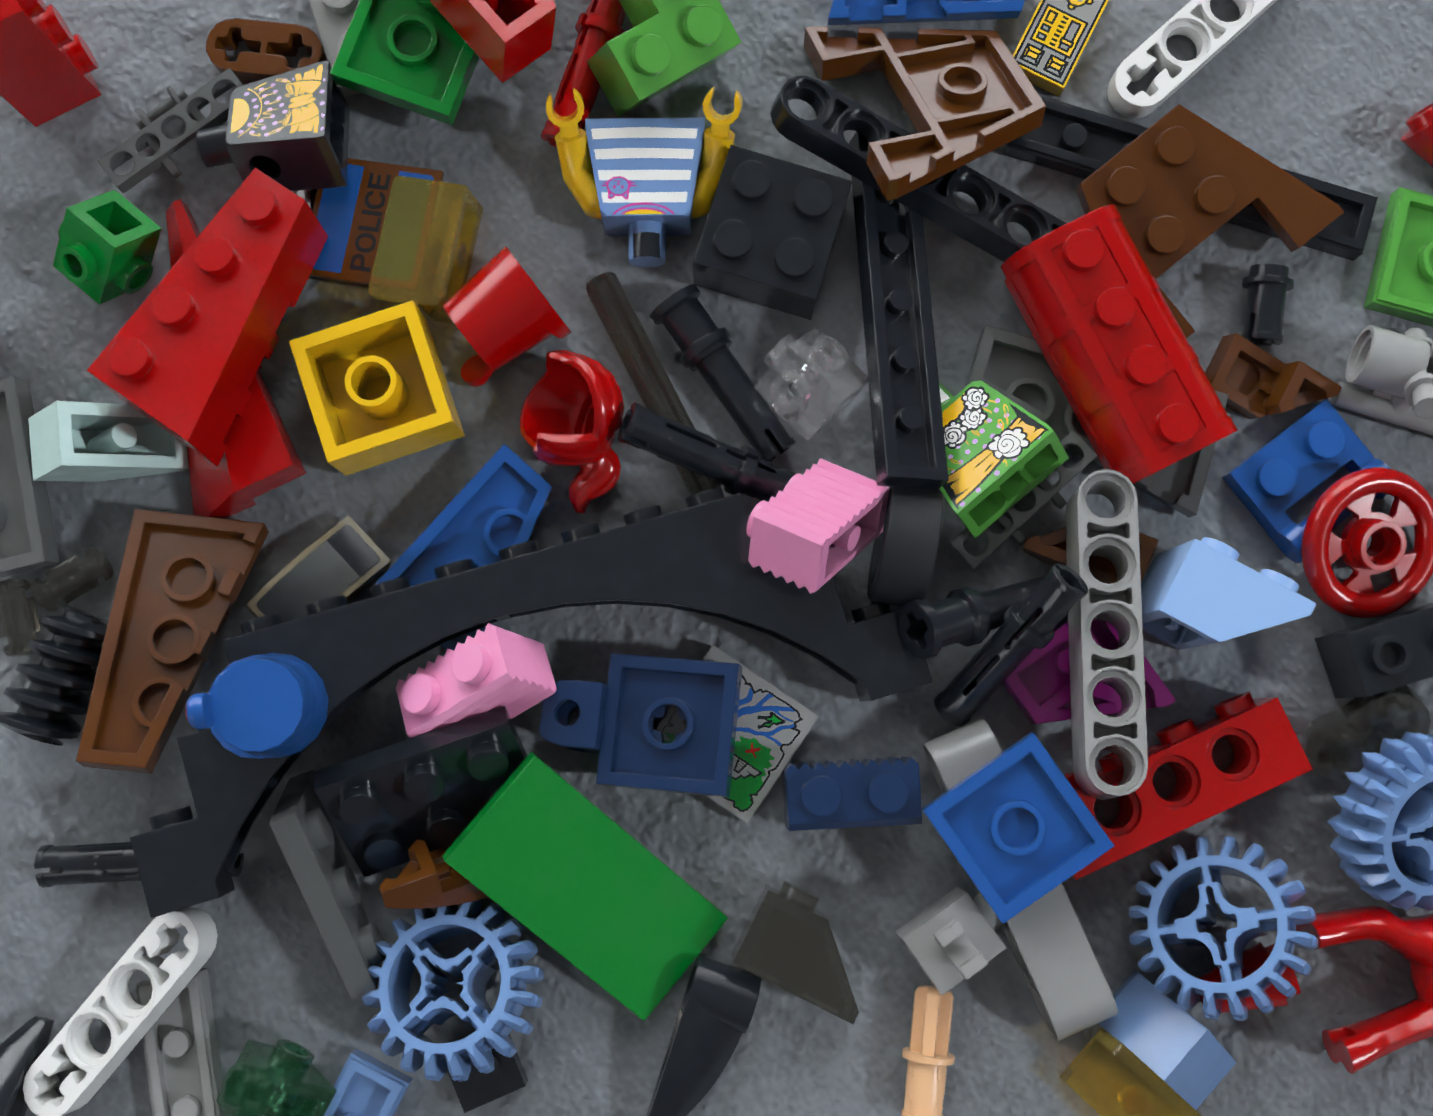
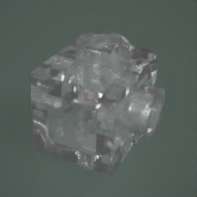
(810, 381)

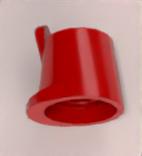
(501, 316)

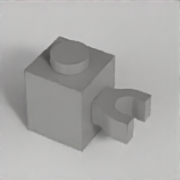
(953, 938)

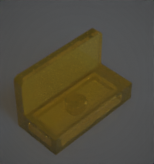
(425, 244)
(1120, 1083)

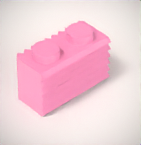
(816, 524)
(476, 678)

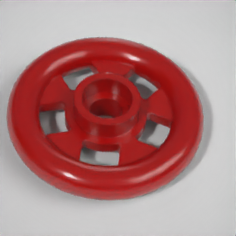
(1388, 542)

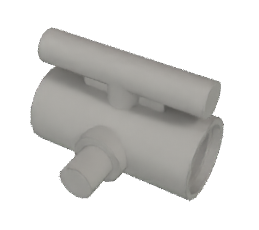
(1397, 372)

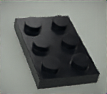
(418, 788)

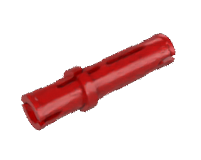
(594, 28)

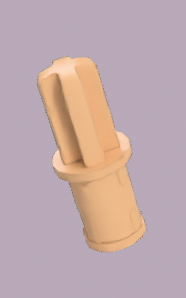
(928, 1052)

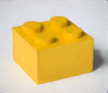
(376, 388)

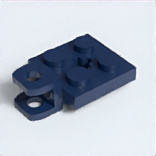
(620, 719)

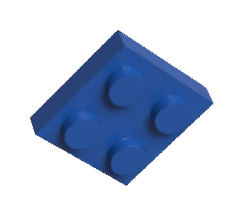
(1017, 827)

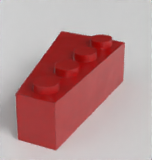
(215, 316)

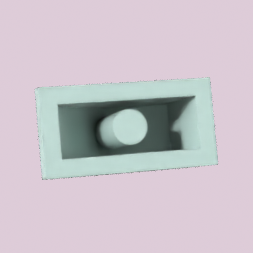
(100, 443)

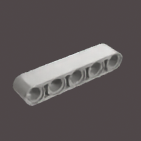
(1090, 663)
(1047, 933)

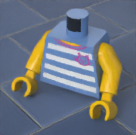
(644, 172)

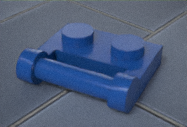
(1295, 465)

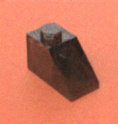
(796, 950)

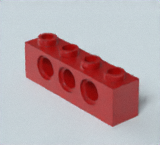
(1263, 758)

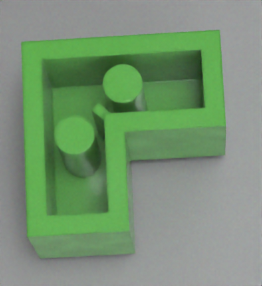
(662, 48)

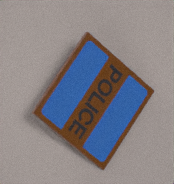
(355, 218)

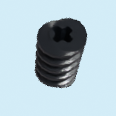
(58, 677)

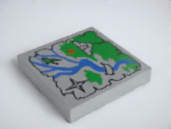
(766, 737)

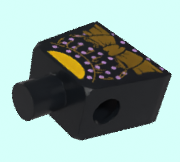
(286, 128)

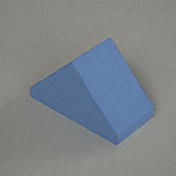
(1168, 1040)

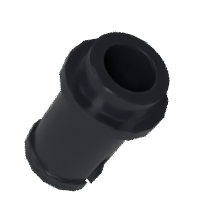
(1266, 303)

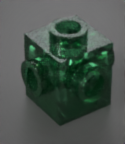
(275, 1082)

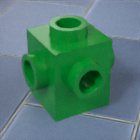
(106, 246)

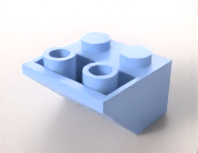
(1207, 597)

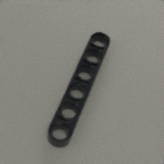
(933, 200)

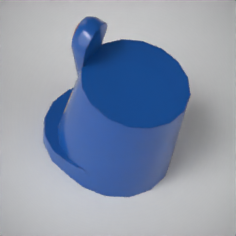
(262, 706)

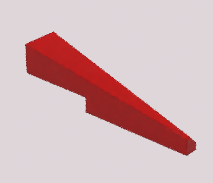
(257, 443)

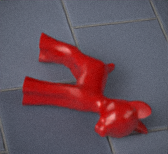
(1379, 1035)

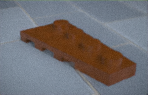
(162, 625)

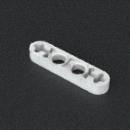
(1205, 31)
(122, 1015)

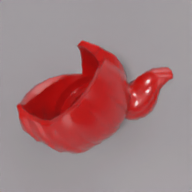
(574, 421)

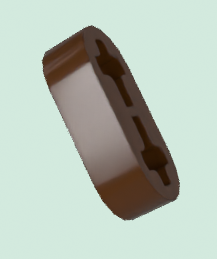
(267, 44)

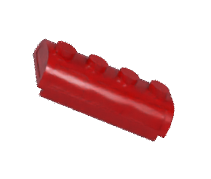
(1115, 345)

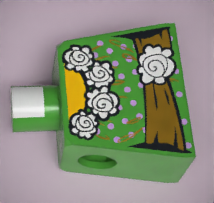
(993, 453)

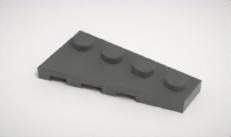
(1021, 373)

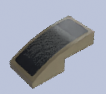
(334, 565)

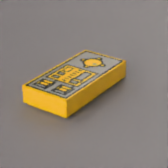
(1056, 41)

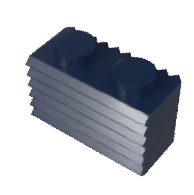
(852, 794)

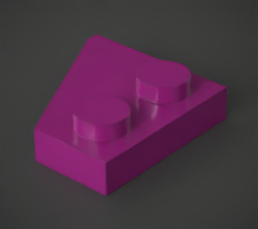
(1043, 679)

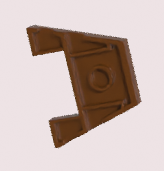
(954, 86)
(1190, 180)

